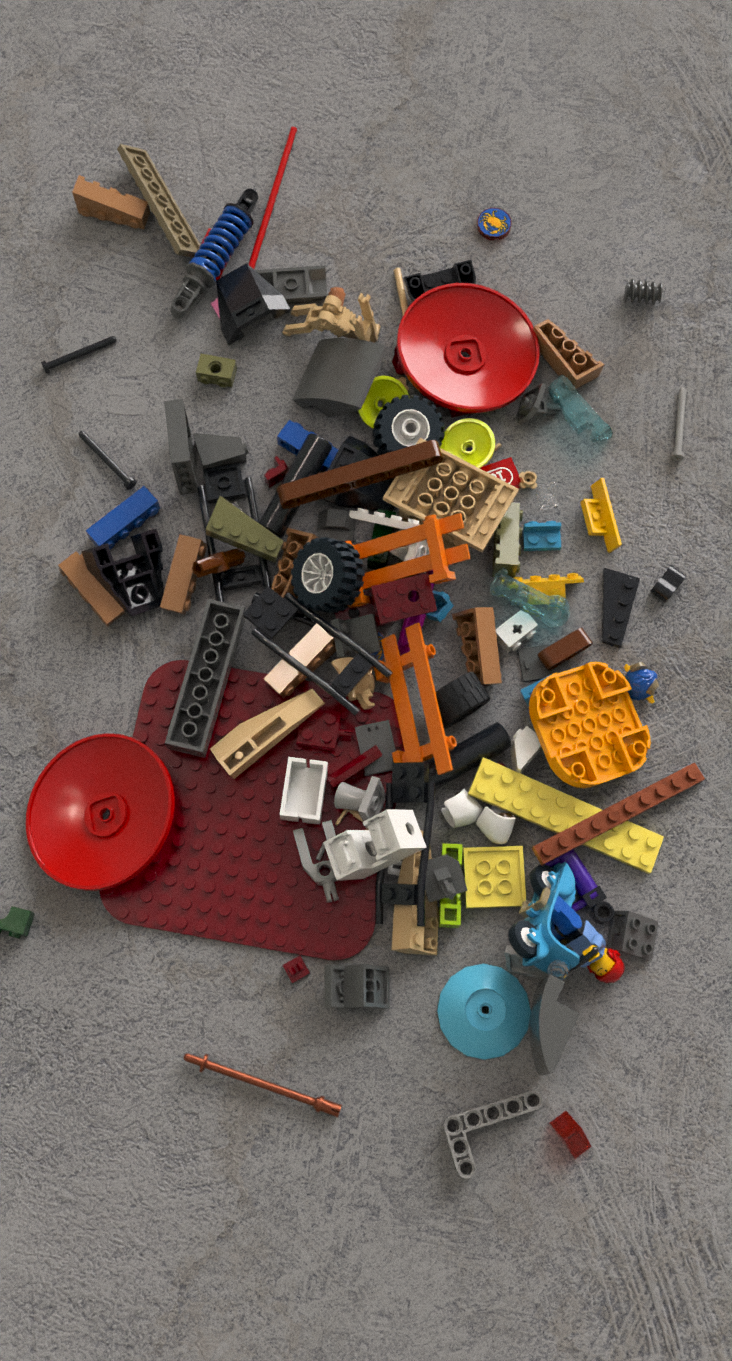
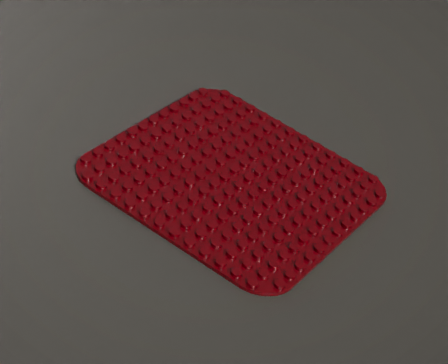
(229, 857)

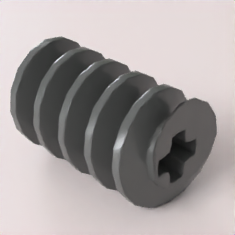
(643, 291)

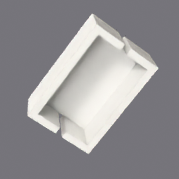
(304, 790)

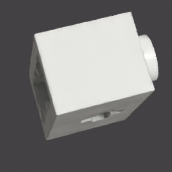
(520, 621)

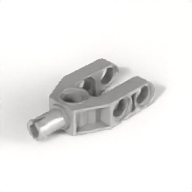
(314, 869)

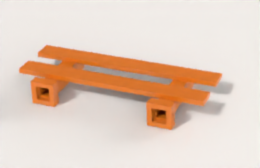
(437, 559)
(417, 657)

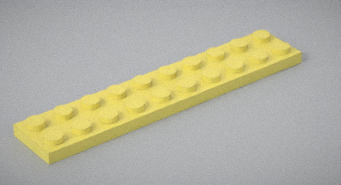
(559, 811)

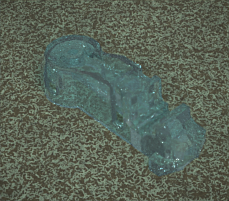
(577, 409)
(531, 602)

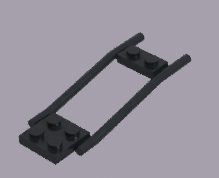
(228, 483)
(273, 612)
(408, 785)

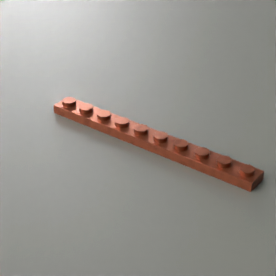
(617, 814)

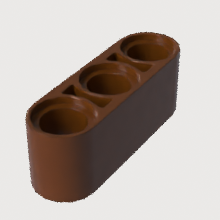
(564, 649)

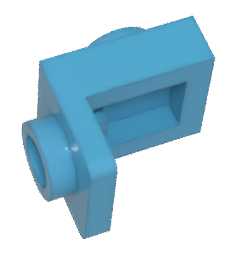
(443, 606)

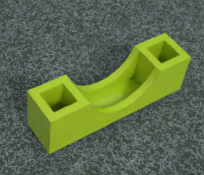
(451, 909)

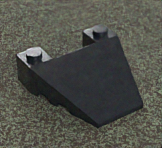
(132, 580)

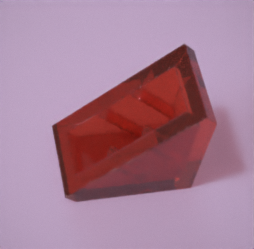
(570, 1134)

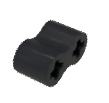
(668, 583)

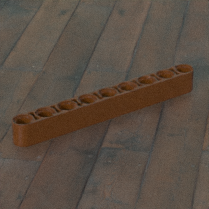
(359, 474)

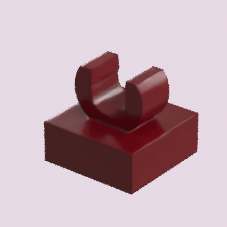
(296, 969)

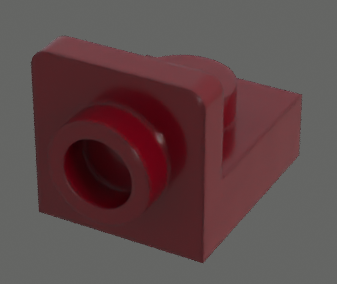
(276, 474)

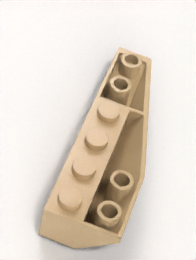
(261, 733)
(406, 935)

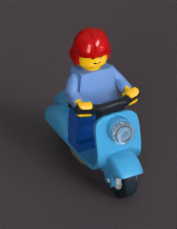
(555, 935)

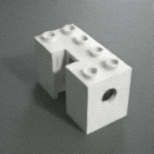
(388, 840)

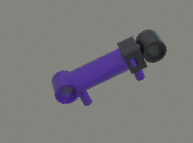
(590, 894)

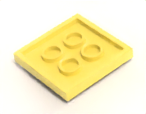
(494, 877)

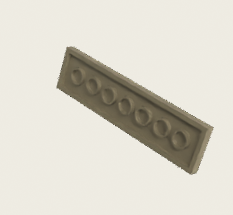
(160, 200)

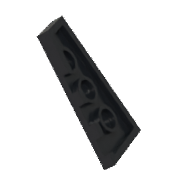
(618, 599)

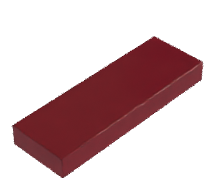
(354, 766)

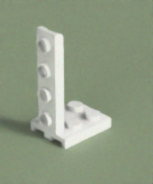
(415, 550)

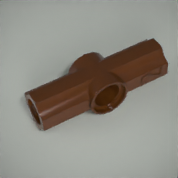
(218, 562)

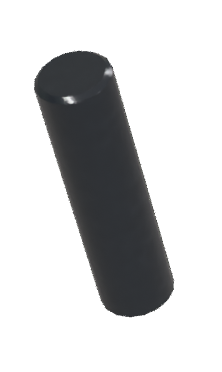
(306, 463)
(470, 752)

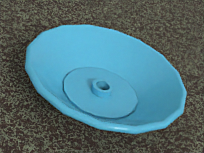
(480, 1033)

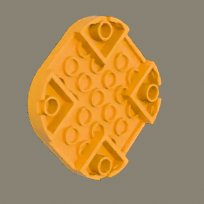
(588, 725)

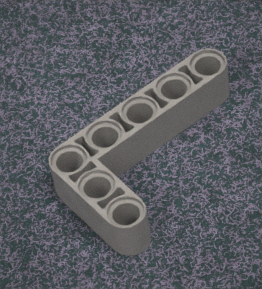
(483, 1120)

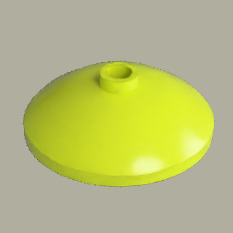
(382, 389)
(470, 433)

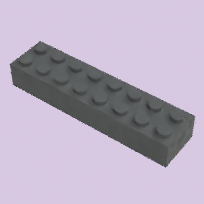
(205, 678)

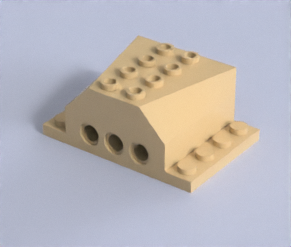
(454, 489)

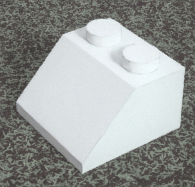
(524, 748)

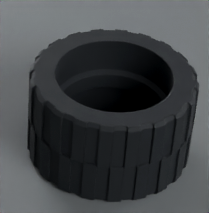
(461, 699)

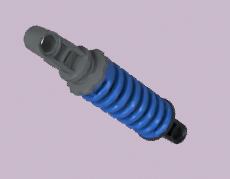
(215, 251)

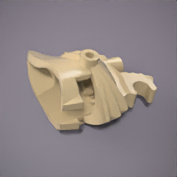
(365, 687)

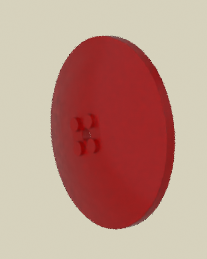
(472, 321)
(68, 809)

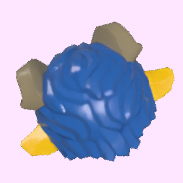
(642, 682)

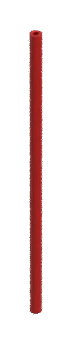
(267, 214)

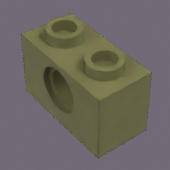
(208, 364)

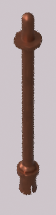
(318, 1103)

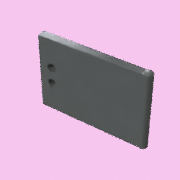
(536, 670)
(382, 739)

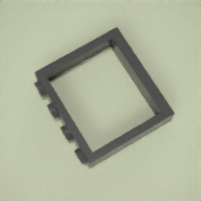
(181, 446)

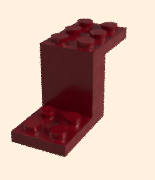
(391, 600)

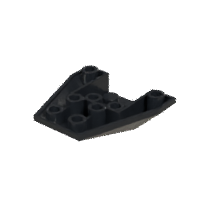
(460, 273)
(245, 299)
(365, 497)

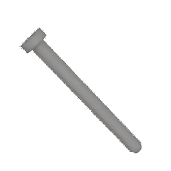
(677, 454)

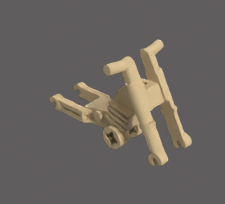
(337, 319)

